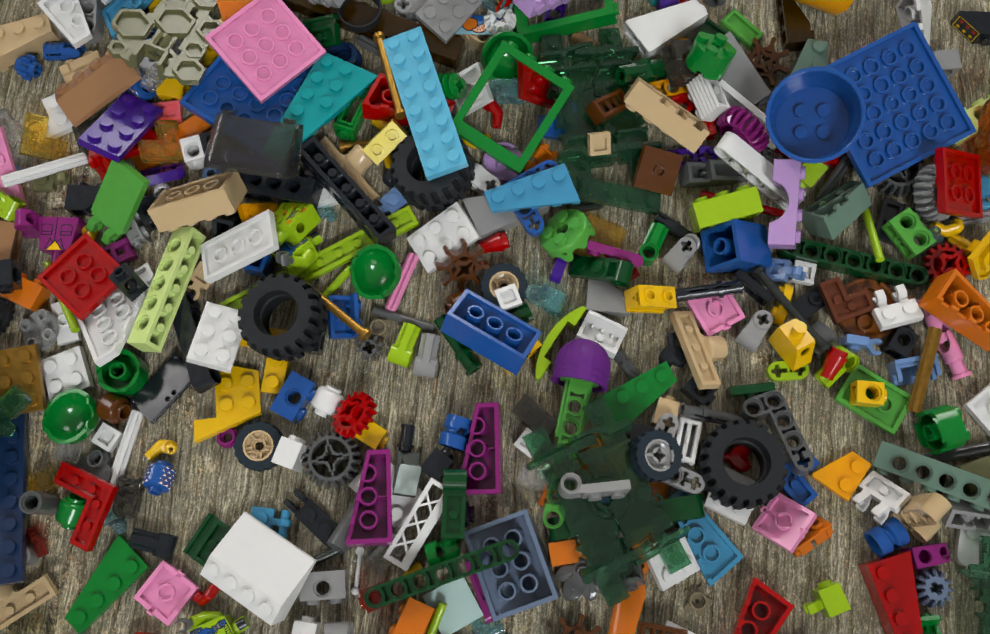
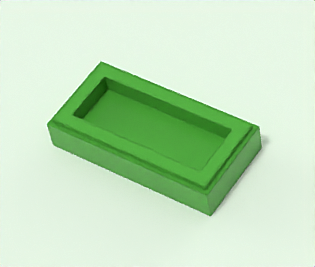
(741, 28)

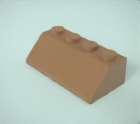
(95, 87)

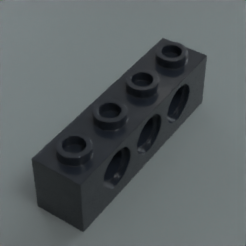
(308, 193)

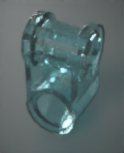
(507, 91)
(547, 298)

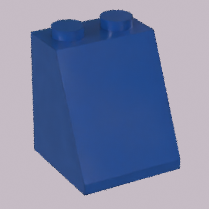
(735, 246)

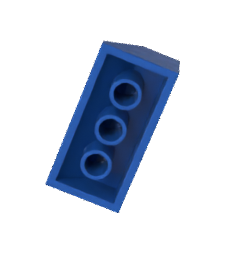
(490, 331)

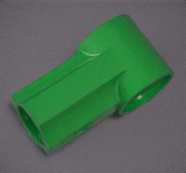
(653, 242)

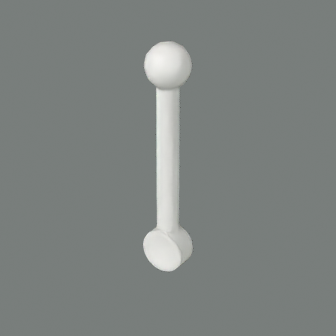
(359, 551)

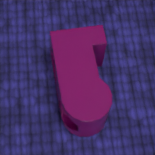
(27, 222)
(929, 555)

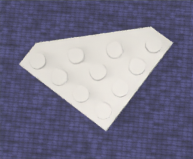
(113, 320)

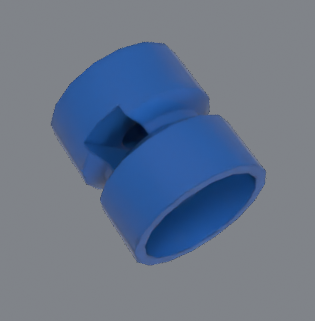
(455, 432)
(886, 537)

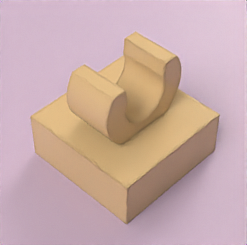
(599, 143)

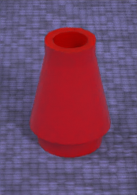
(495, 243)
(833, 363)

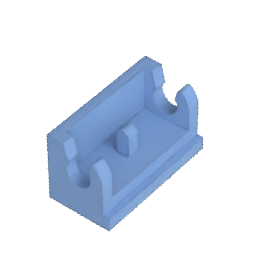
(904, 370)

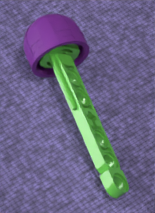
(581, 369)

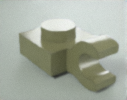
(50, 182)

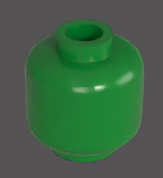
(70, 511)

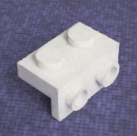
(602, 331)

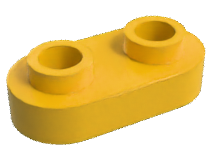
(778, 311)

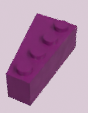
(485, 451)
(373, 504)

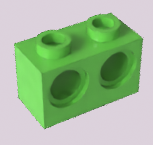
(904, 237)

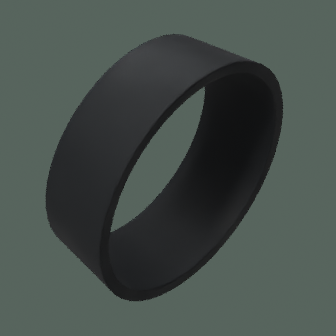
(362, 28)

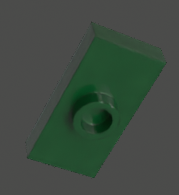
(749, 390)

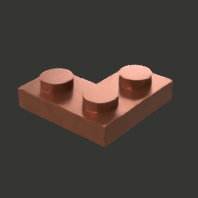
(840, 305)

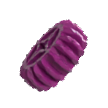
(745, 126)

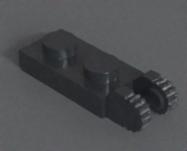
(312, 517)

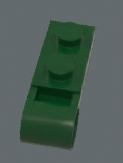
(602, 269)
(454, 504)

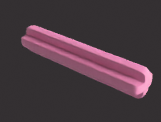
(407, 271)

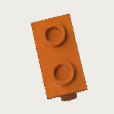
(541, 154)
(819, 532)

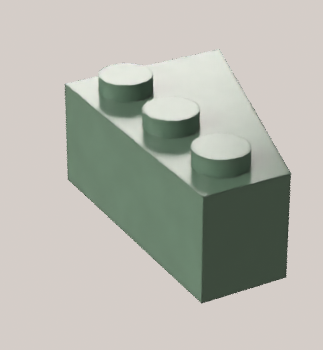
(812, 54)
(836, 210)

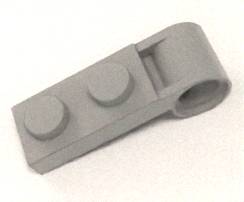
(593, 491)

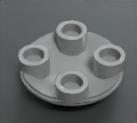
(40, 329)

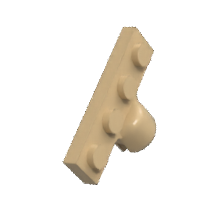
(355, 165)
(699, 349)
(17, 603)

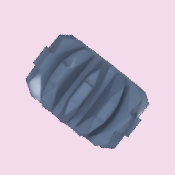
(940, 589)

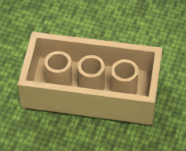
(198, 201)

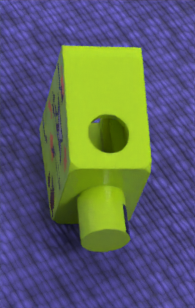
(295, 221)

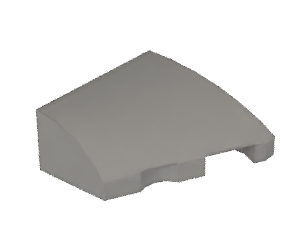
(605, 298)

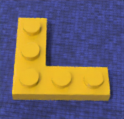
(275, 371)

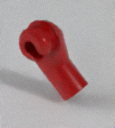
(497, 113)
(203, 598)

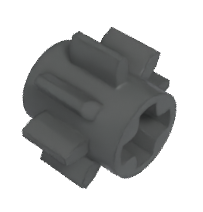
(376, 351)

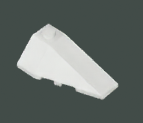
(918, 11)

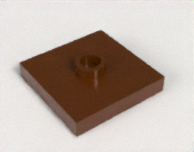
(657, 170)

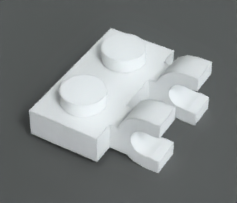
(896, 314)
(883, 491)

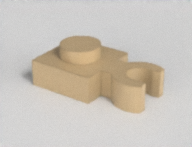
(198, 282)

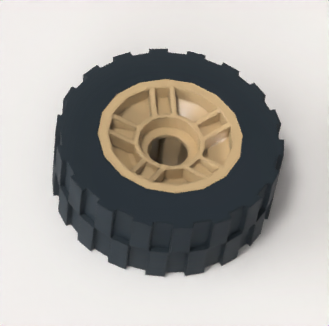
(499, 275)
(247, 446)

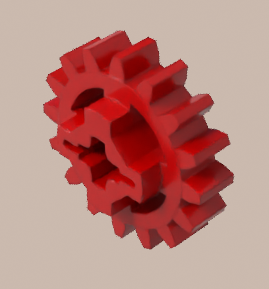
(936, 261)
(354, 414)

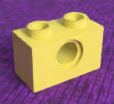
(385, 141)

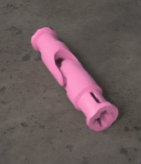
(953, 356)

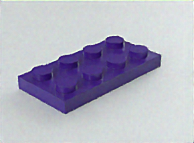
(120, 127)

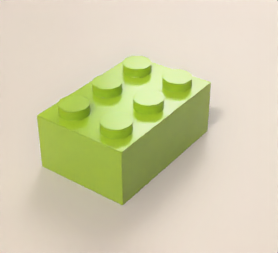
(725, 206)

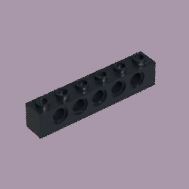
(347, 193)

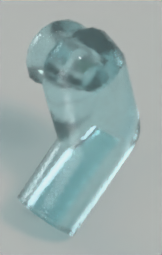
(327, 212)
(480, 628)

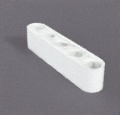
(751, 166)

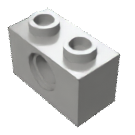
(337, 580)

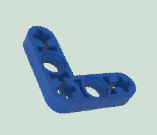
(536, 218)

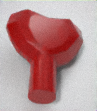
(738, 458)

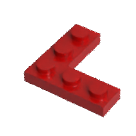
(99, 498)

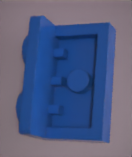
(350, 305)

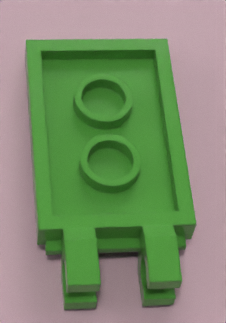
(117, 201)

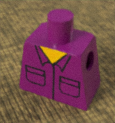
(58, 234)

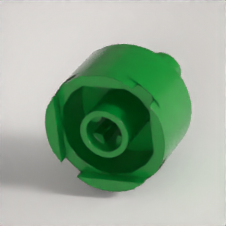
(710, 55)
(132, 379)
(941, 429)

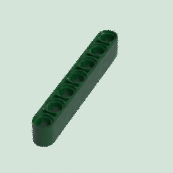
(861, 262)
(679, 508)
(433, 580)

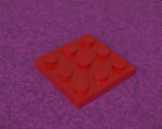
(958, 183)
(81, 276)

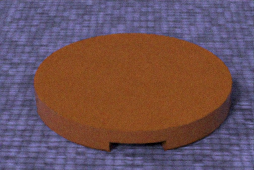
(865, 324)

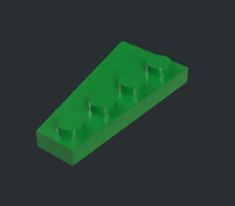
(639, 393)
(110, 580)

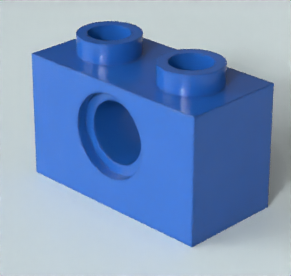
(294, 384)

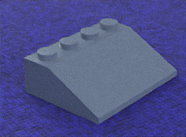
(520, 582)

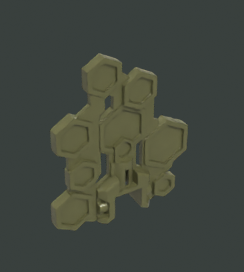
(173, 23)

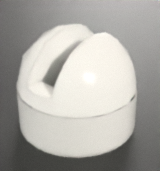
(157, 188)

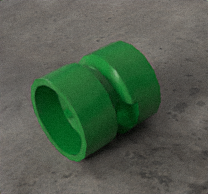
(449, 547)

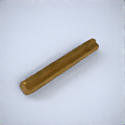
(924, 369)

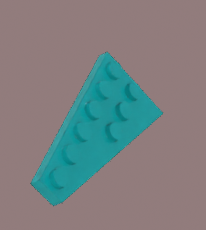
(327, 93)

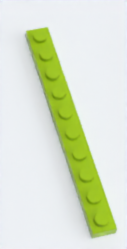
(339, 253)

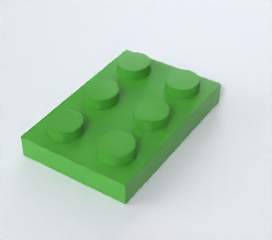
(885, 417)

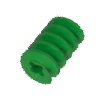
(453, 85)

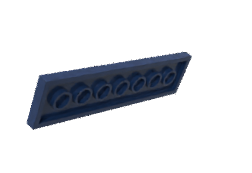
(12, 520)

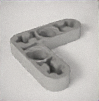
(686, 487)

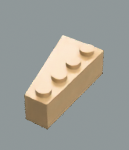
(25, 37)
(666, 115)

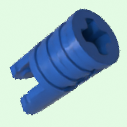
(61, 51)

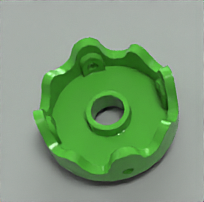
(563, 244)

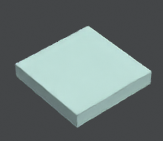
(461, 605)

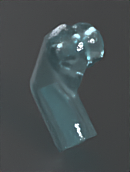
(936, 233)
(116, 523)

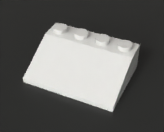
(259, 569)

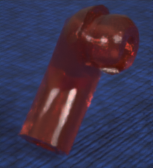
(39, 543)

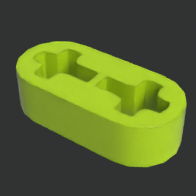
(787, 376)

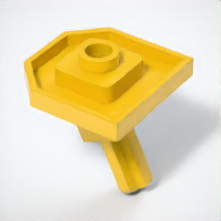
(977, 252)

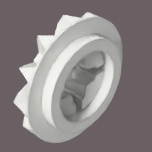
(494, 27)

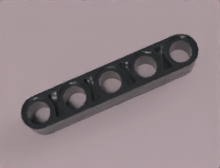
(185, 325)

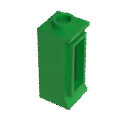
(347, 130)

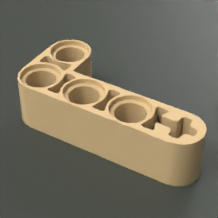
(923, 515)

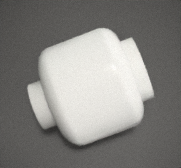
(326, 400)

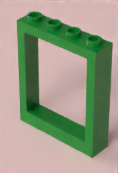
(569, 24)
(487, 145)

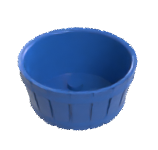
(815, 114)

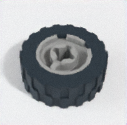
(647, 465)

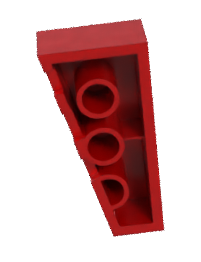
(379, 103)
(893, 592)
(761, 610)

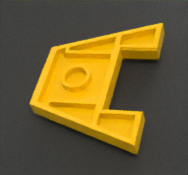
(237, 402)

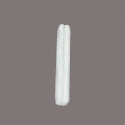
(44, 169)
(126, 445)

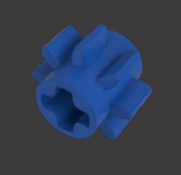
(28, 67)

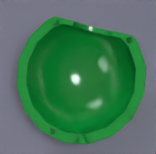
(508, 65)
(375, 272)
(70, 417)

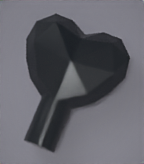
(672, 353)

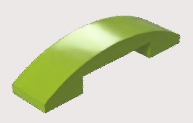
(571, 321)

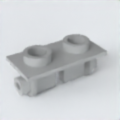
(138, 233)

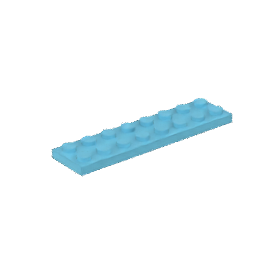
(425, 104)

